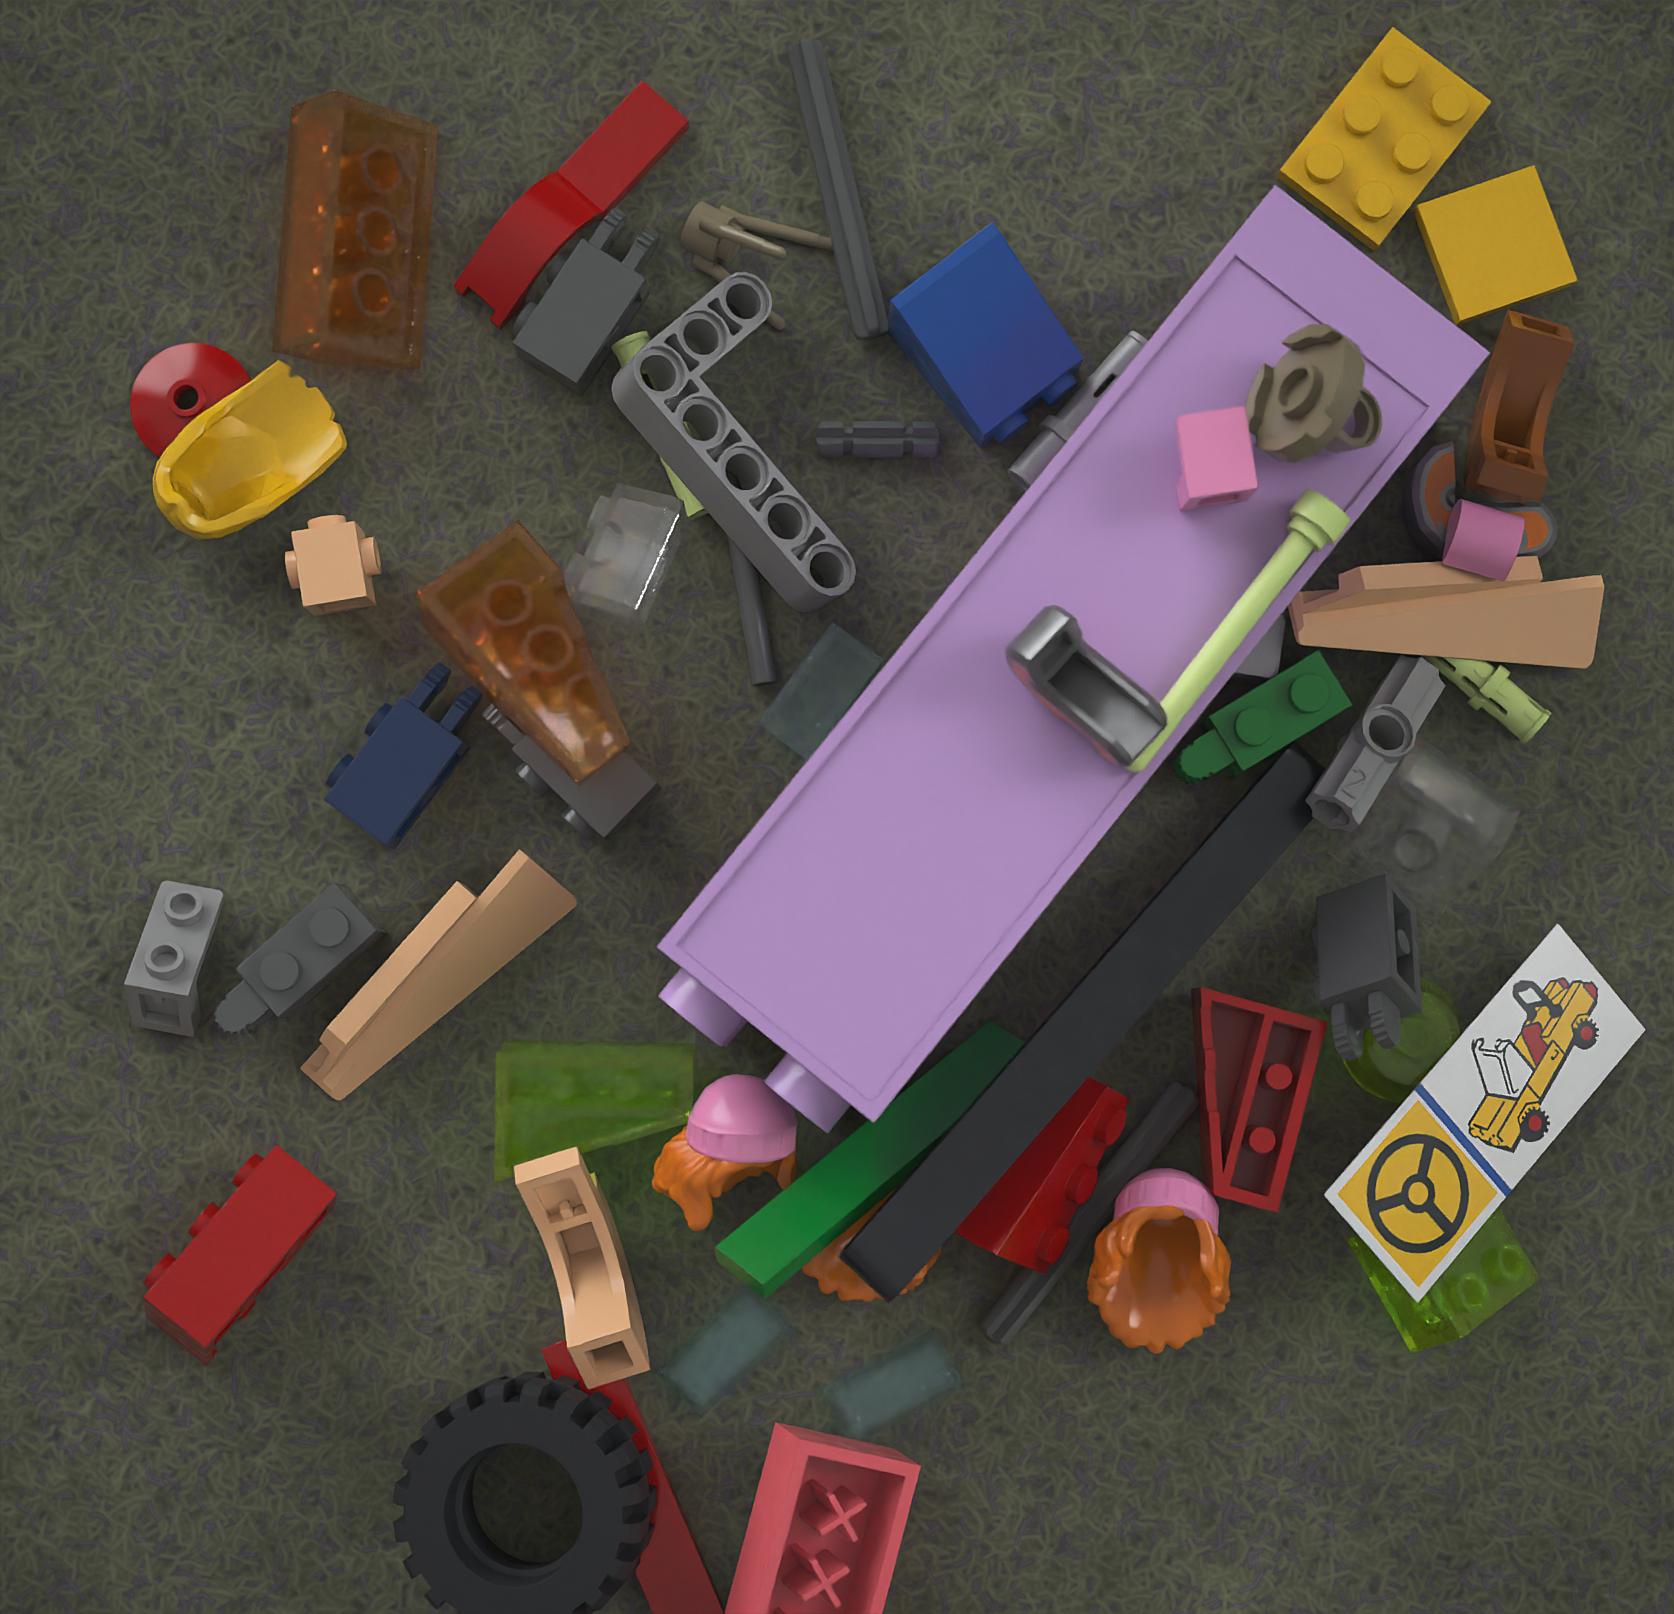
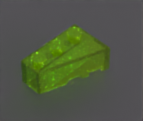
(586, 1095)

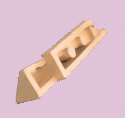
(1455, 614)
(435, 969)

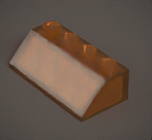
(354, 234)

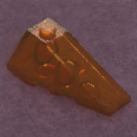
(520, 641)

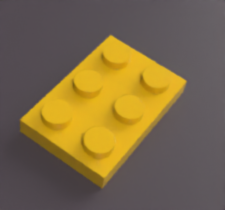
(1383, 139)

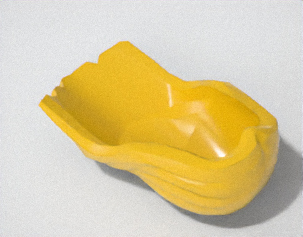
(247, 455)

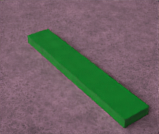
(863, 1166)

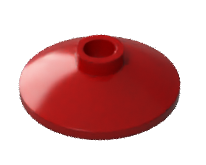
(170, 374)

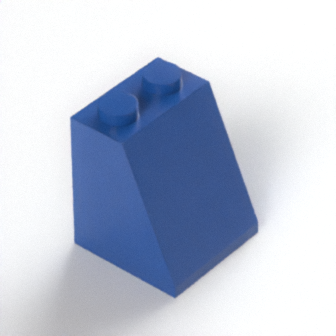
(985, 338)

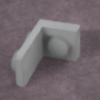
(169, 958)

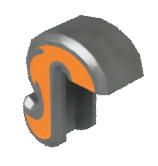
(1430, 498)
(1084, 687)

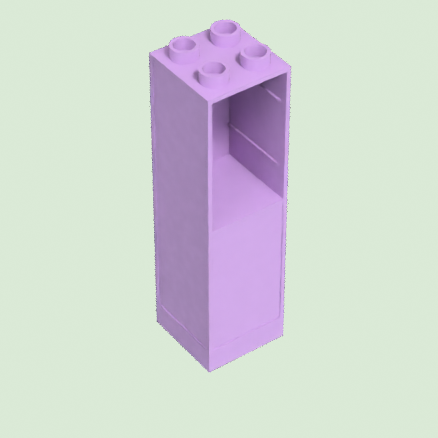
(951, 791)

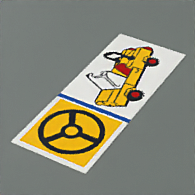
(1485, 1113)

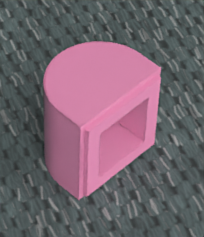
(1482, 539)

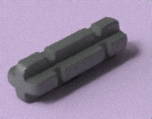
(877, 439)

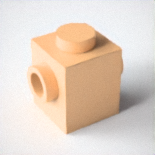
(333, 565)

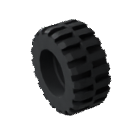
(584, 1439)

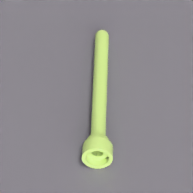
(1313, 525)

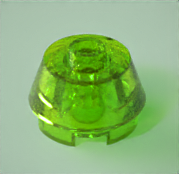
(1424, 1041)

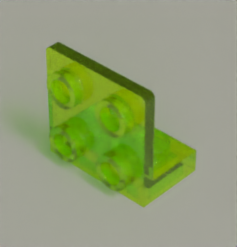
(1469, 1291)

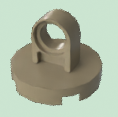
(1311, 397)

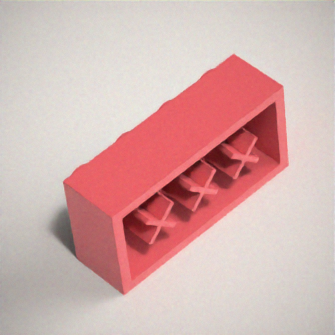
(823, 1526)

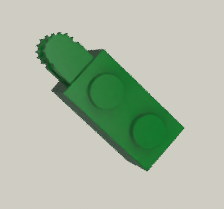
(1263, 721)

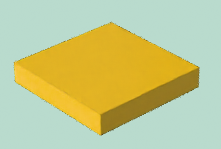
(1495, 245)

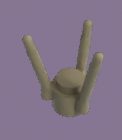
(720, 233)

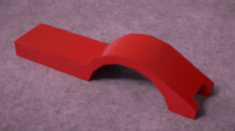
(570, 200)

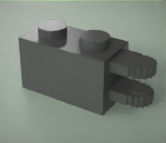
(585, 306)
(598, 804)
(300, 960)
(1367, 963)

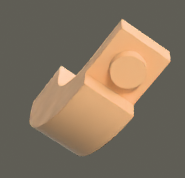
(588, 1265)

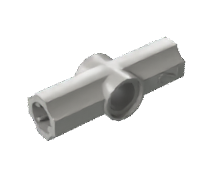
(1359, 765)

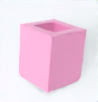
(1215, 458)

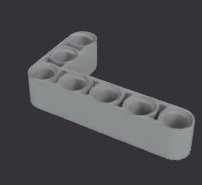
(729, 447)

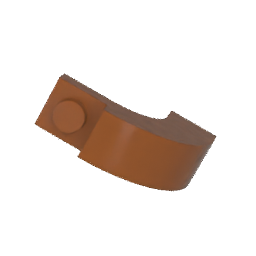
(1514, 409)

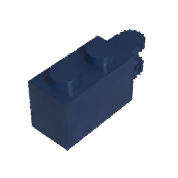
(402, 760)

